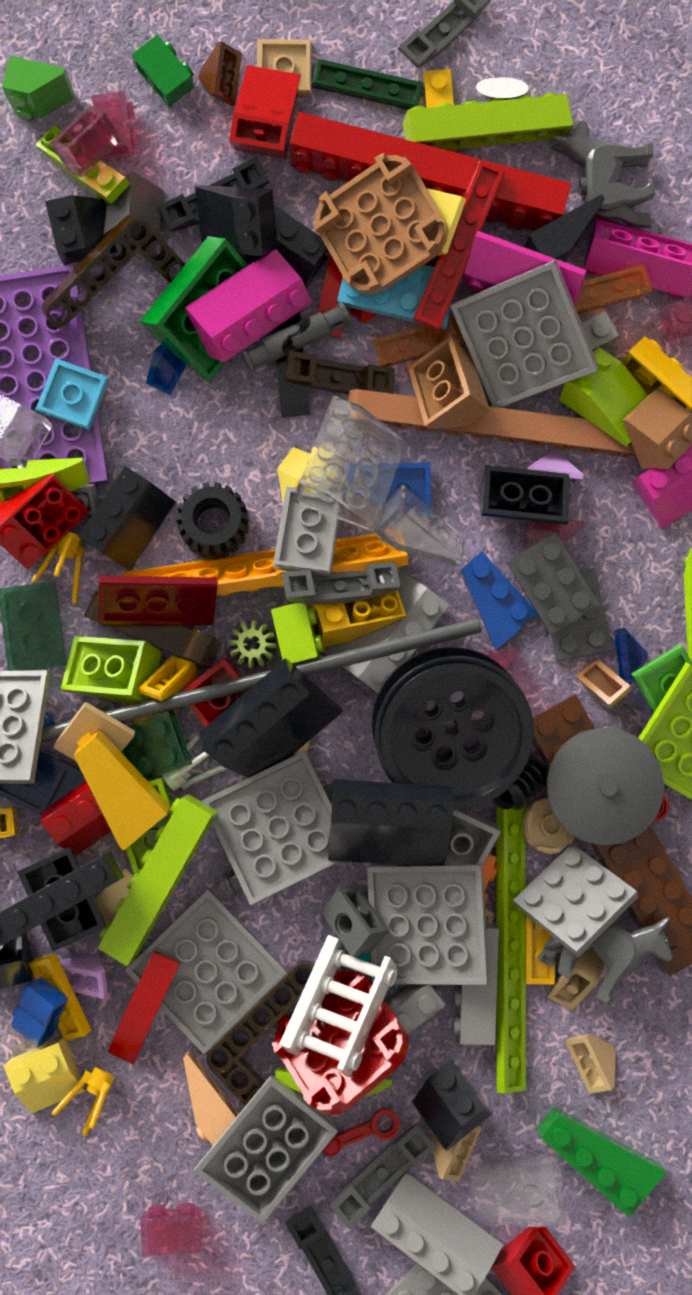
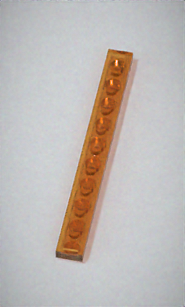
(594, 295)

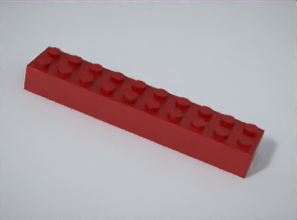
(348, 150)

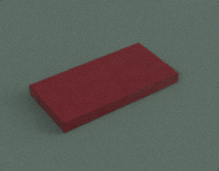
(157, 600)

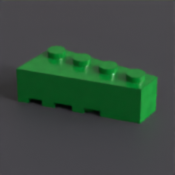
(606, 1163)

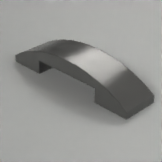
(442, 31)
(342, 586)
(380, 1174)

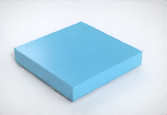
(72, 394)

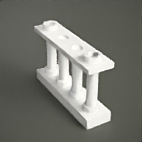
(310, 1008)

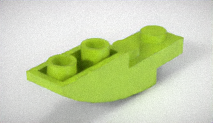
(101, 181)
(68, 471)

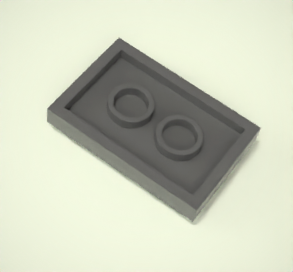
(552, 583)
(587, 633)

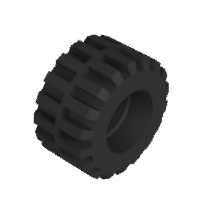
(208, 498)

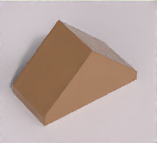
(603, 684)

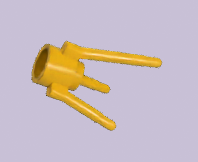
(67, 548)
(98, 1084)

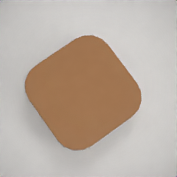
(381, 225)

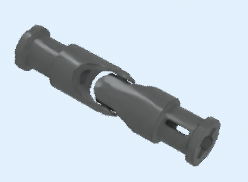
(301, 334)

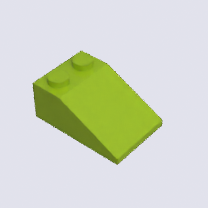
(605, 396)
(110, 668)

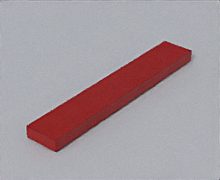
(452, 265)

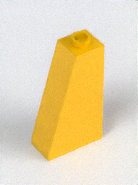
(119, 788)

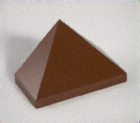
(222, 73)

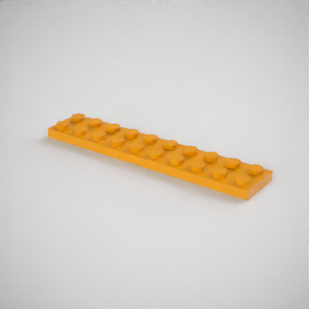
(256, 571)

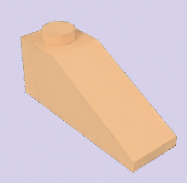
(210, 1105)

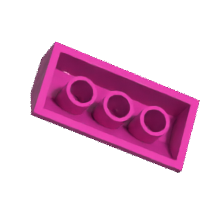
(621, 247)
(499, 260)
(248, 306)
(667, 490)

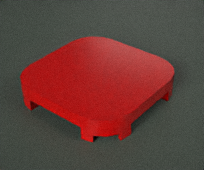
(318, 1074)

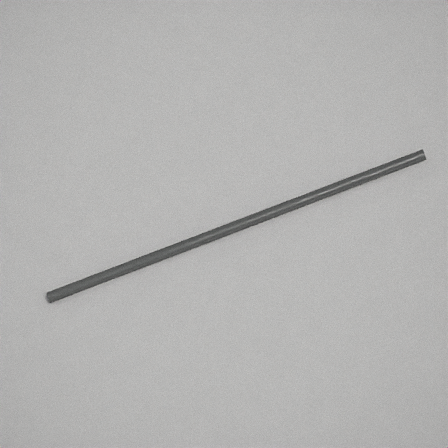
(307, 668)

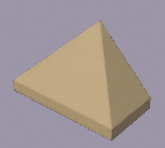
(594, 1061)
(453, 1162)

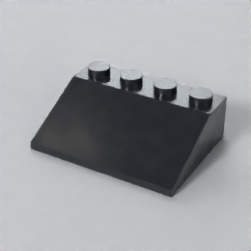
(269, 721)
(390, 823)

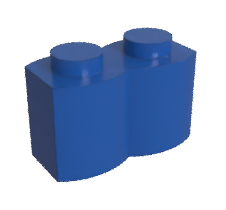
(38, 1011)

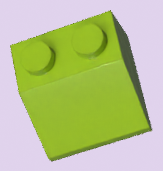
(296, 632)

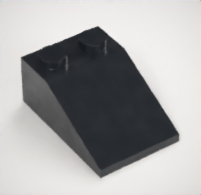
(239, 216)
(562, 235)

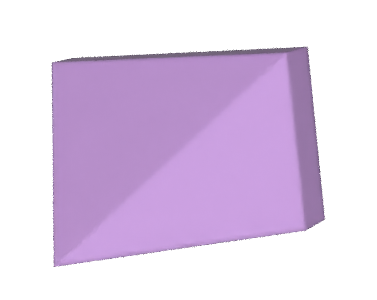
(556, 463)
(86, 975)

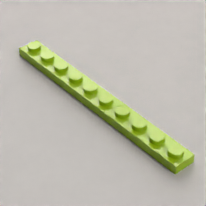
(511, 953)

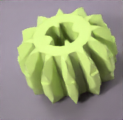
(251, 634)

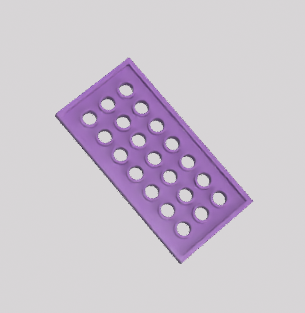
(73, 335)

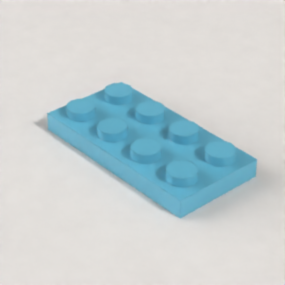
(397, 301)

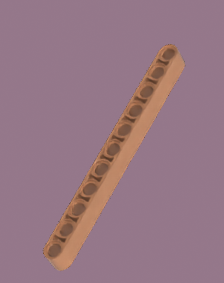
(500, 423)

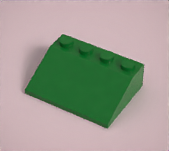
(167, 317)

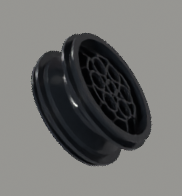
(502, 733)

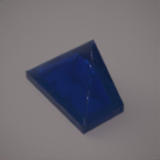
(165, 370)
(629, 653)

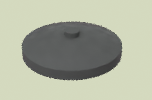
(604, 786)

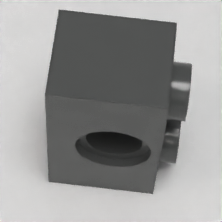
(354, 921)

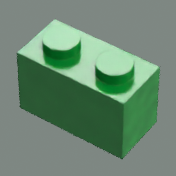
(163, 70)

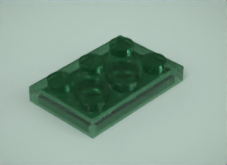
(32, 627)
(157, 746)

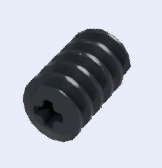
(525, 787)

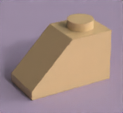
(585, 977)

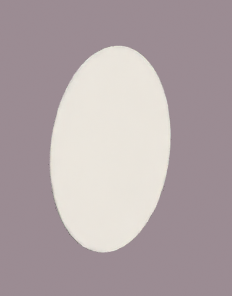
(502, 87)

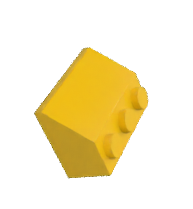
(658, 371)

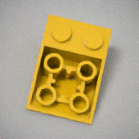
(353, 620)

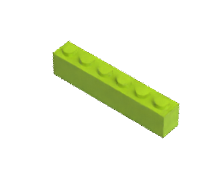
(489, 122)
(157, 879)

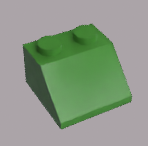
(35, 87)

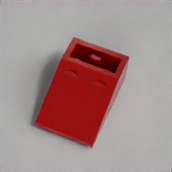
(265, 112)
(38, 519)

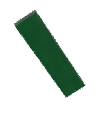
(366, 84)

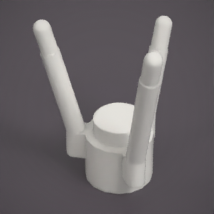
(180, 777)

